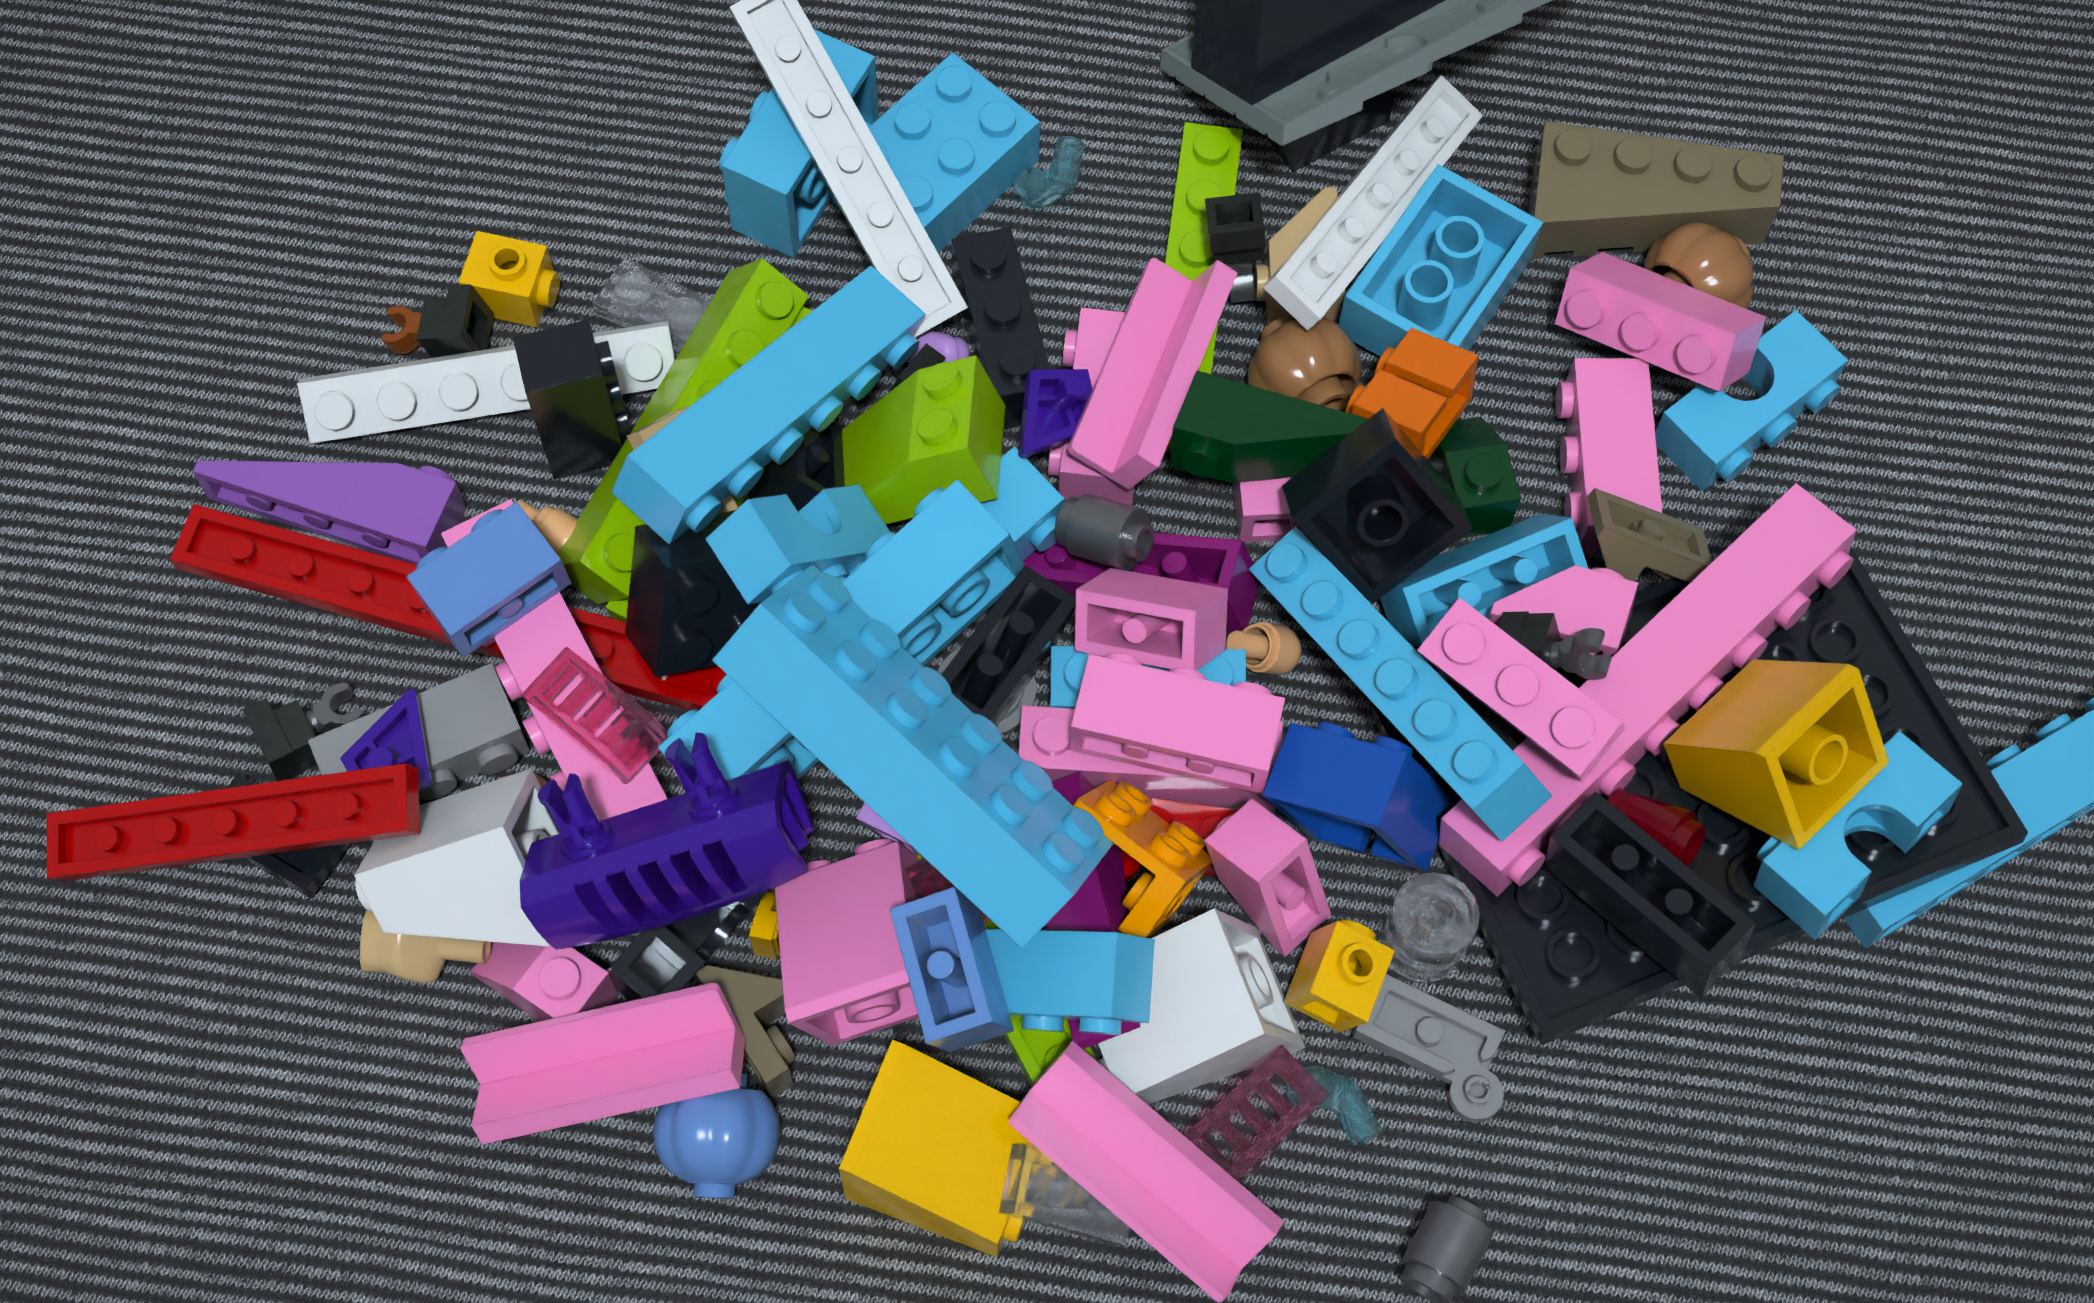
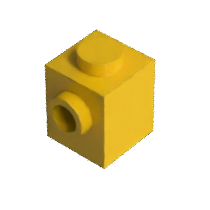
(511, 277)
(1339, 975)

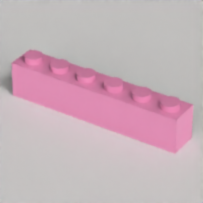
(528, 650)

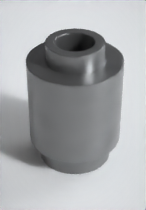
(1104, 531)
(1446, 1250)

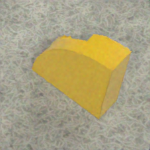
(764, 928)

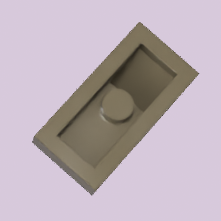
(1642, 538)
(755, 1004)

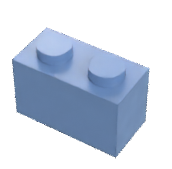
(488, 578)
(951, 970)

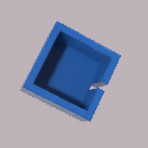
(1349, 787)

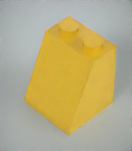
(1781, 746)
(934, 1151)

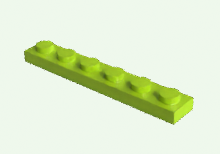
(1205, 171)

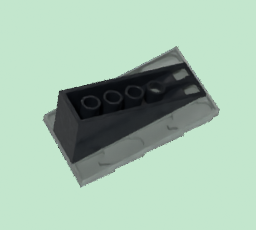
(1316, 61)

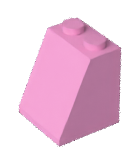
(841, 944)

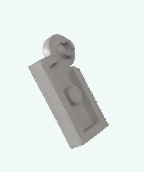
(1438, 1042)

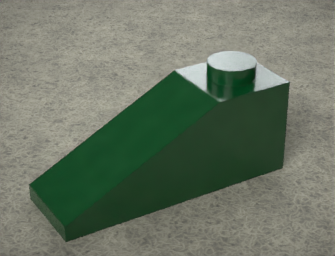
(1251, 432)

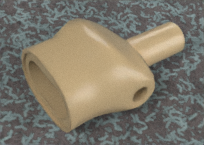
(414, 956)

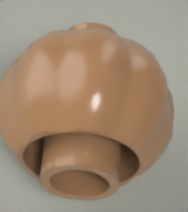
(1705, 260)
(1306, 364)

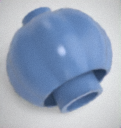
(718, 1139)

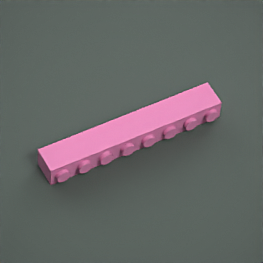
(1670, 670)

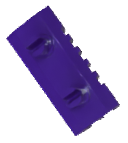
(665, 857)

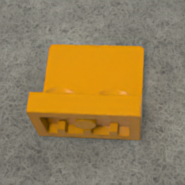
(1169, 851)

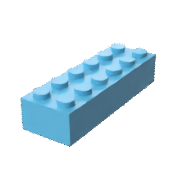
(918, 582)
(915, 752)

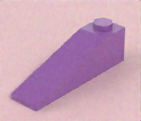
(360, 504)

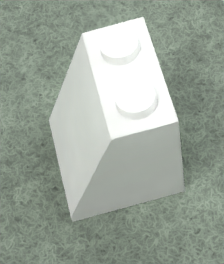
(462, 866)
(1210, 1011)

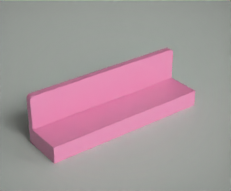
(1149, 370)
(604, 1062)
(1145, 1171)

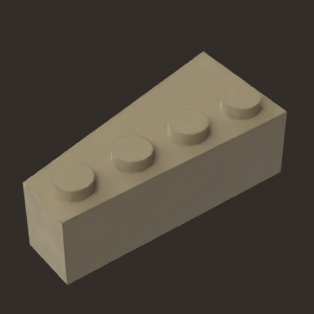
(1634, 188)

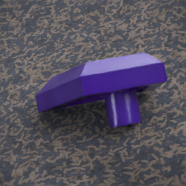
(1052, 408)
(393, 740)

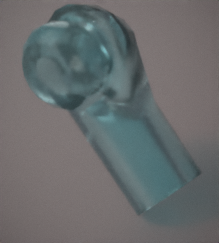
(1060, 180)
(1347, 1103)

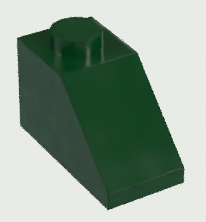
(1480, 472)

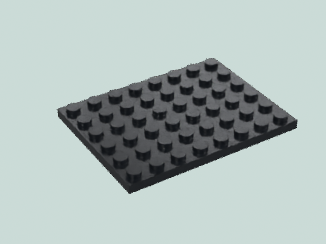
(1579, 968)

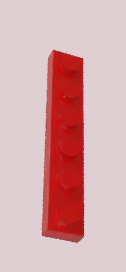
(234, 823)

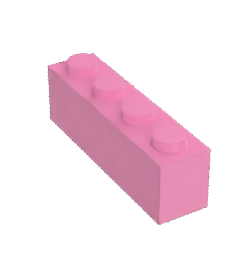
(1047, 744)

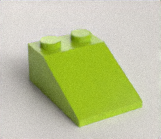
(925, 436)

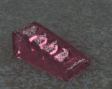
(625, 743)
(1238, 1101)

